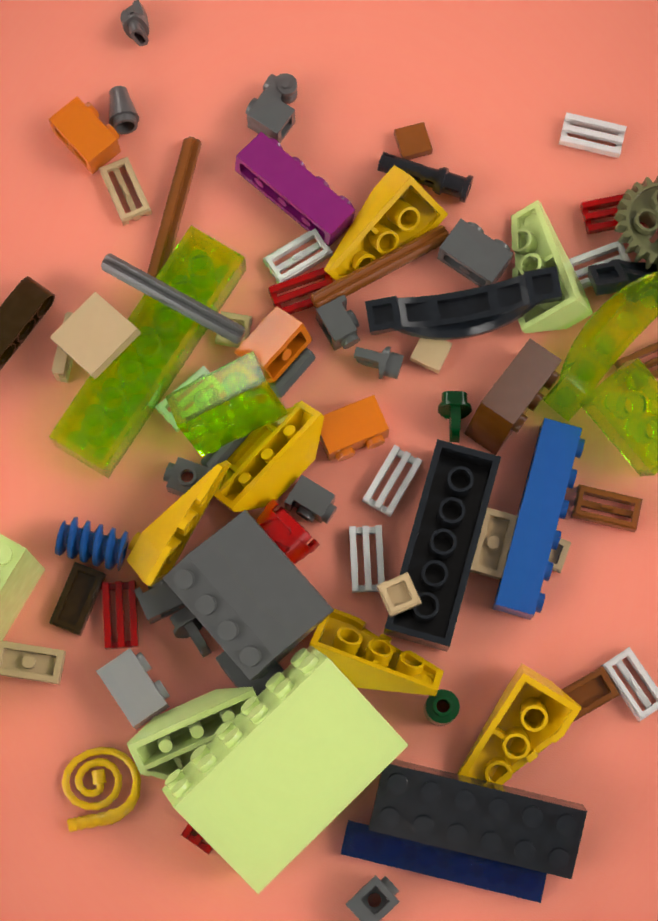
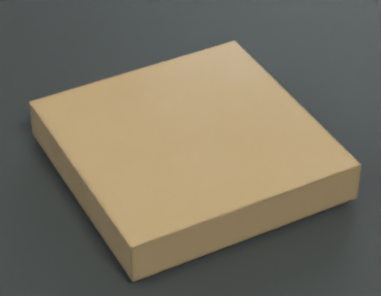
(95, 335)

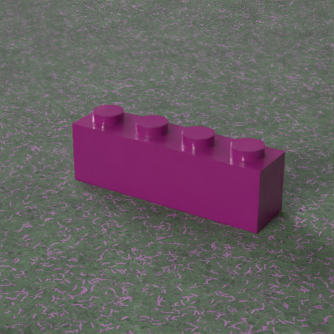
(294, 188)

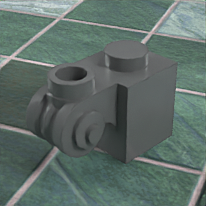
(270, 111)

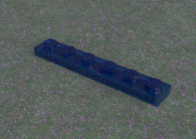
(442, 863)

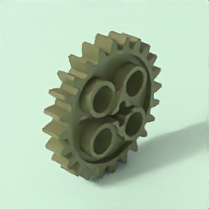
(639, 206)

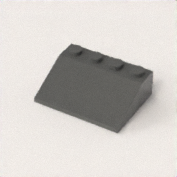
(248, 595)

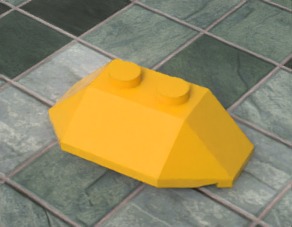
(271, 459)

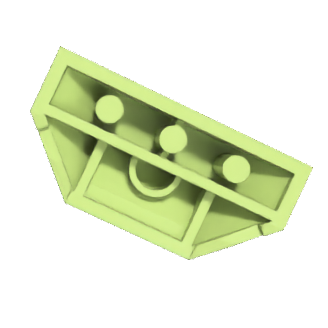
(175, 734)

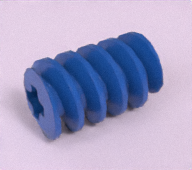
(91, 544)

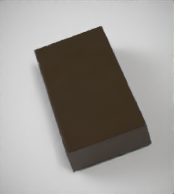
(77, 598)

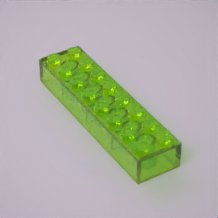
(121, 399)

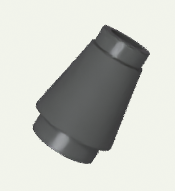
(122, 112)

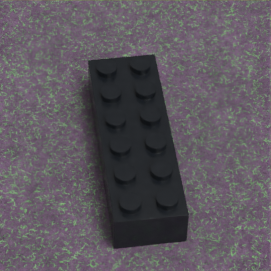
(444, 542)
(478, 818)

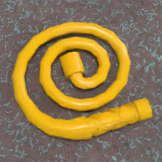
(99, 778)

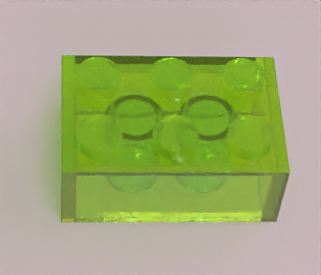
(226, 404)
(628, 414)

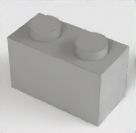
(133, 688)

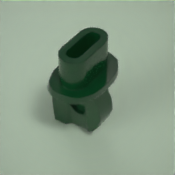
(454, 407)

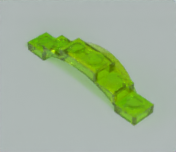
(603, 342)

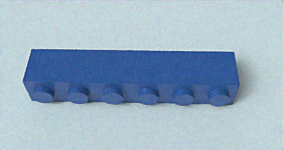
(538, 519)

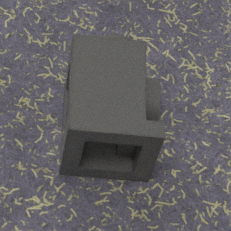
(338, 324)
(175, 471)
(311, 501)
(159, 601)
(359, 902)

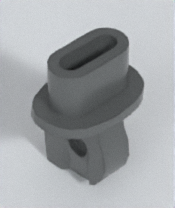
(136, 23)
(387, 361)
(187, 626)

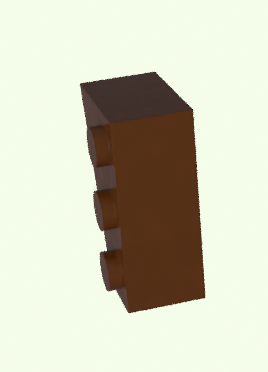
(512, 396)

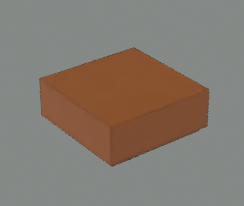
(413, 141)

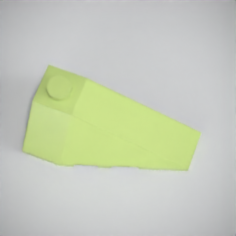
(537, 248)

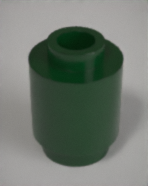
(437, 717)

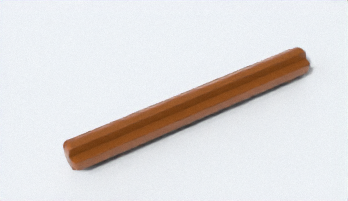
(175, 204)
(381, 266)

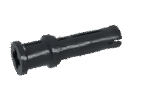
(440, 180)

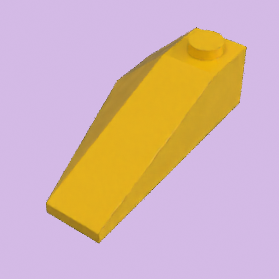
(389, 218)
(162, 542)
(371, 660)
(521, 726)

